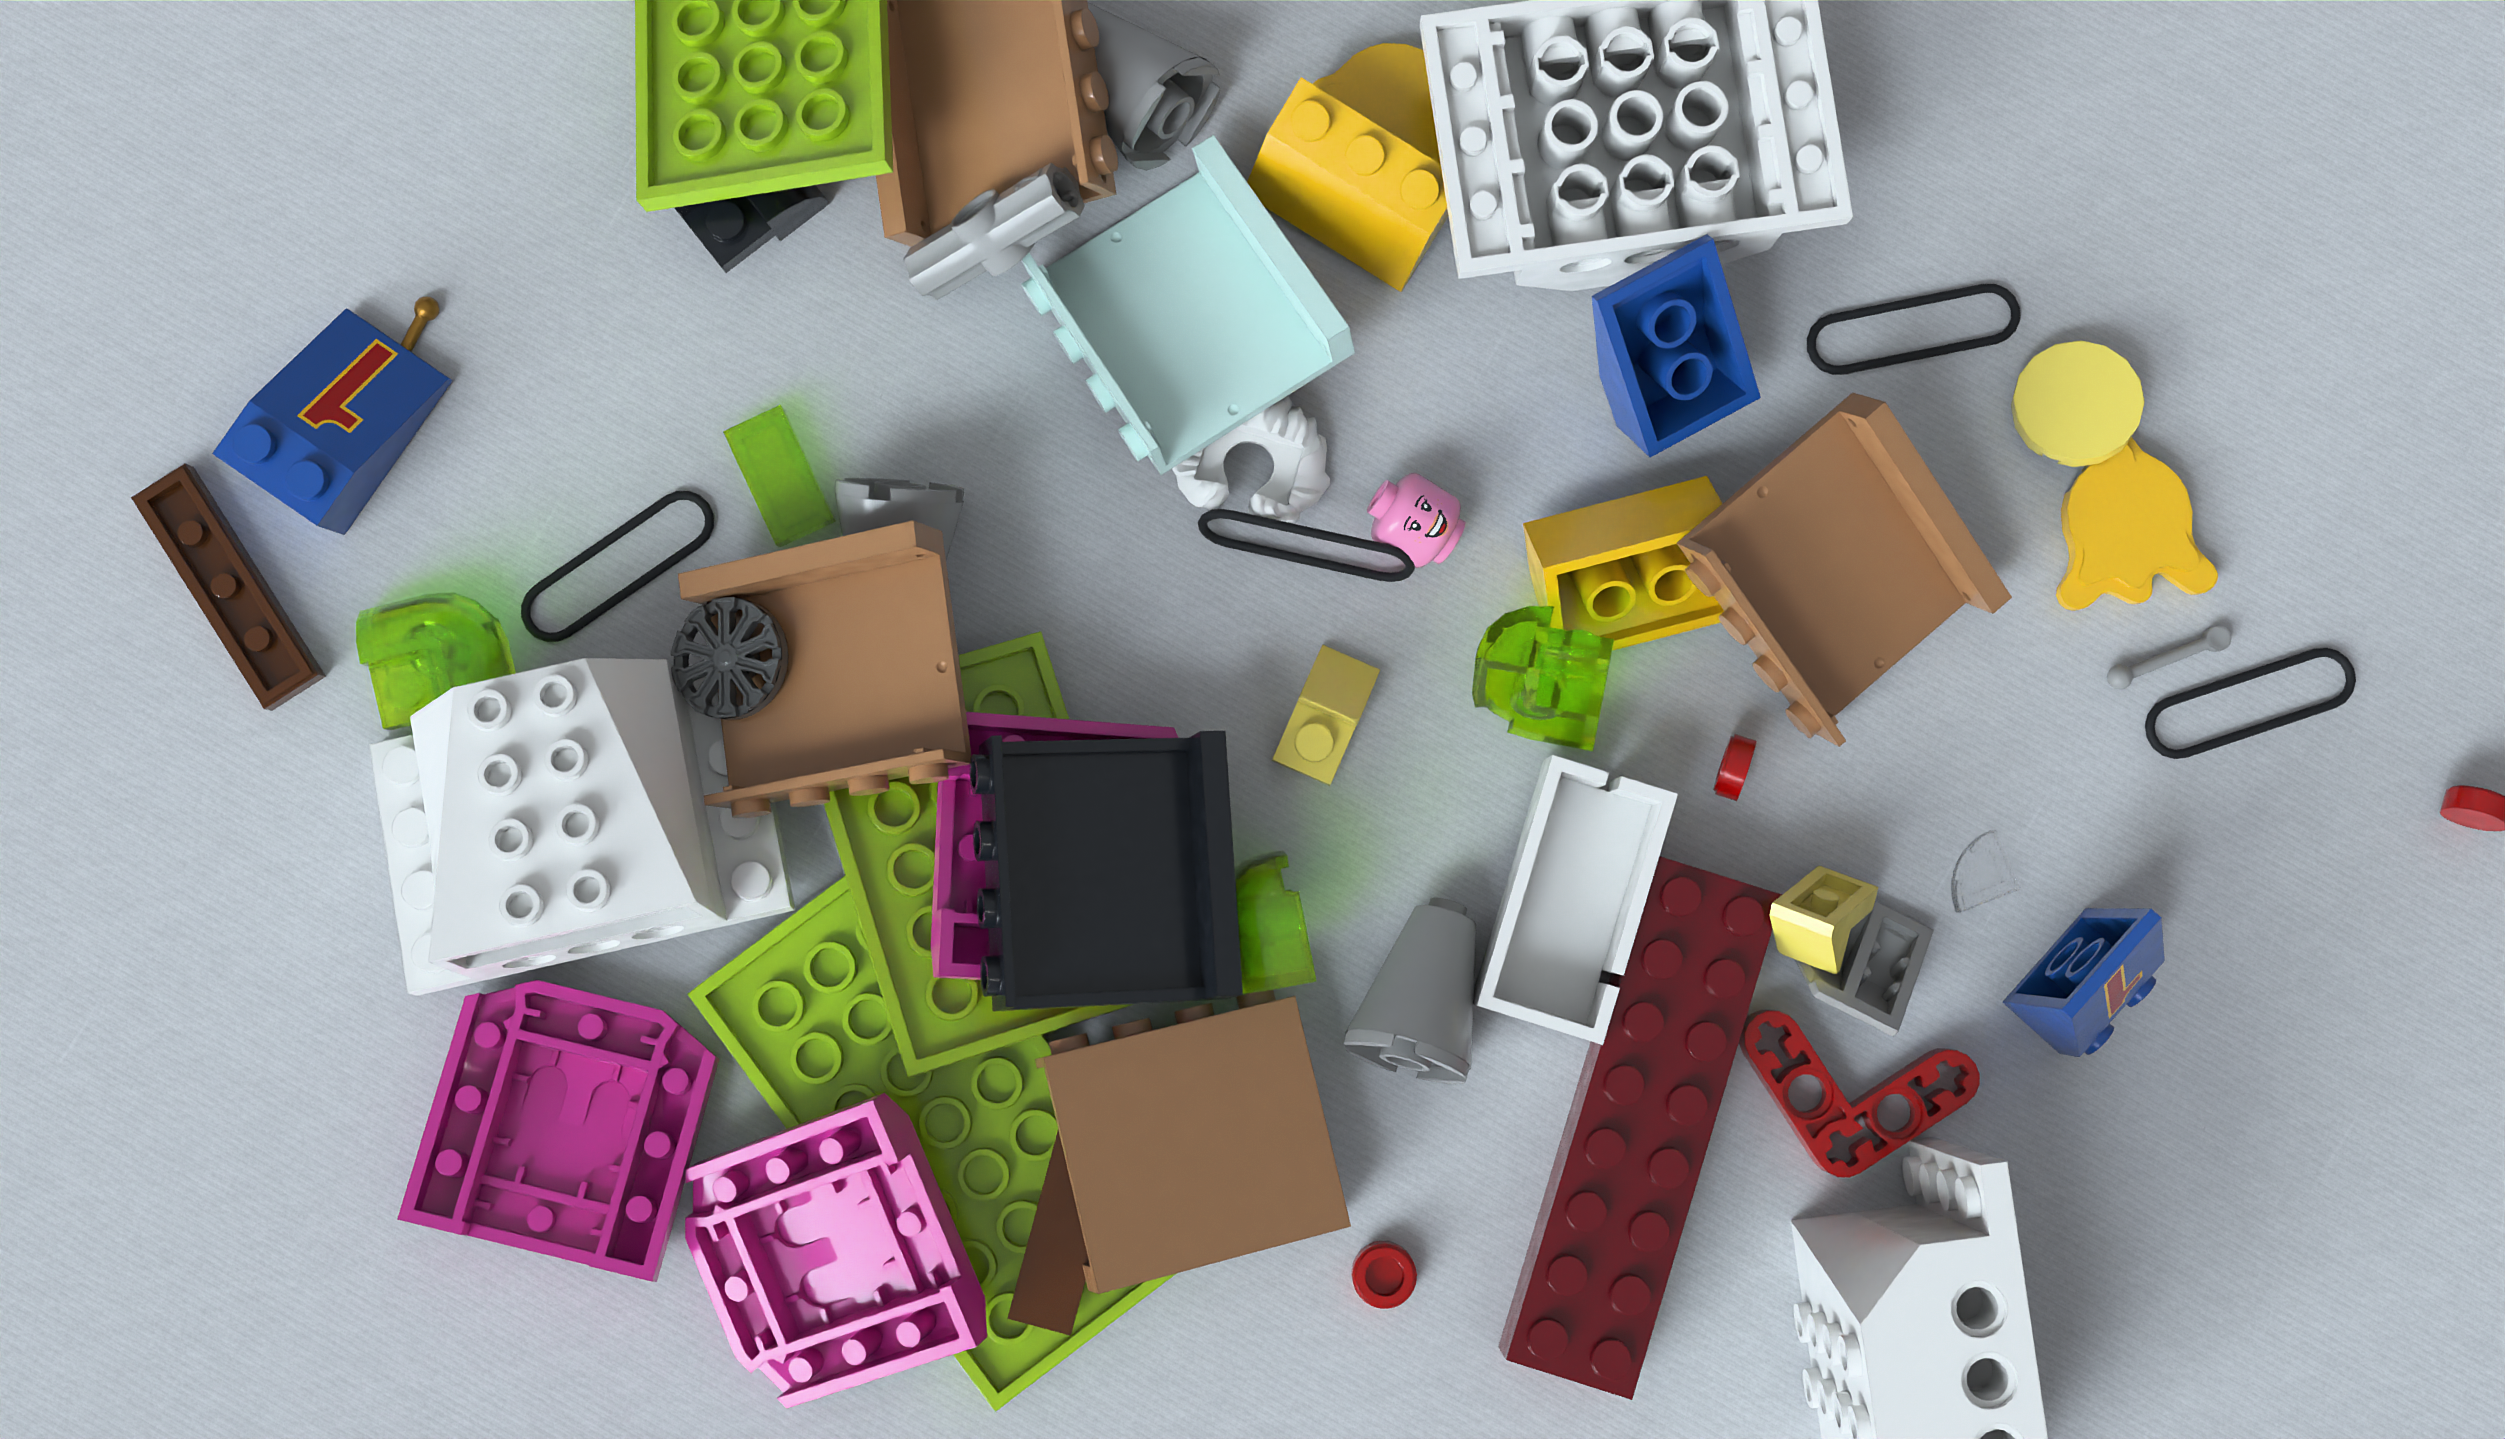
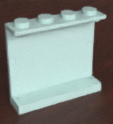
(1191, 313)

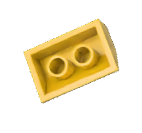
(1350, 184)
(1620, 565)

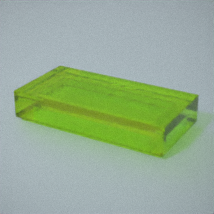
(779, 476)

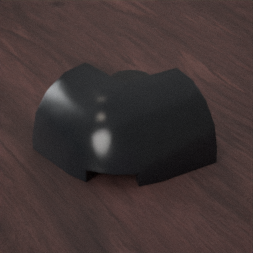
(742, 225)

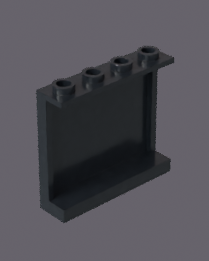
(1106, 872)

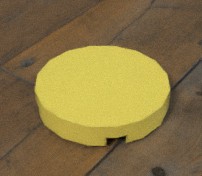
(2077, 403)

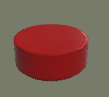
(1734, 767)
(2474, 808)
(1384, 1274)

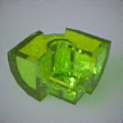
(427, 648)
(1542, 677)
(1271, 926)

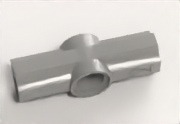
(994, 231)

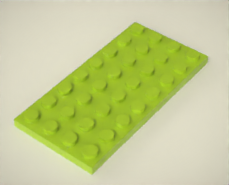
(817, 1037)

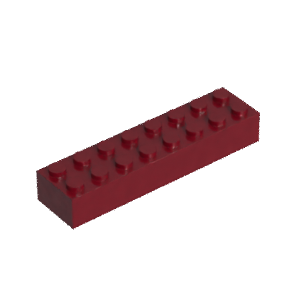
(1639, 1132)

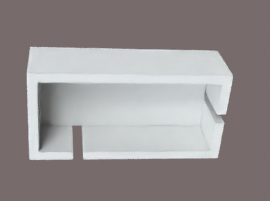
(1573, 898)

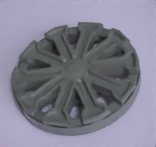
(729, 658)

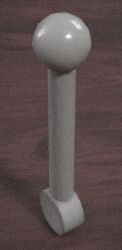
(2213, 639)

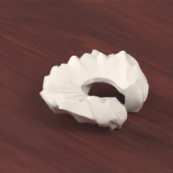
(1297, 460)

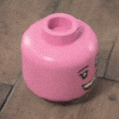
(1416, 519)

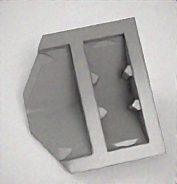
(1876, 969)

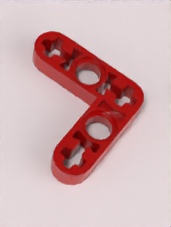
(1835, 1112)

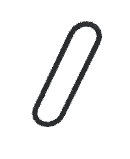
(1919, 354)
(1310, 532)
(601, 545)
(2243, 677)

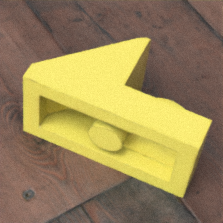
(1326, 715)
(1816, 917)

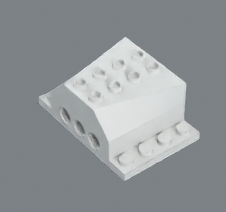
(1629, 129)
(564, 823)
(1921, 1309)

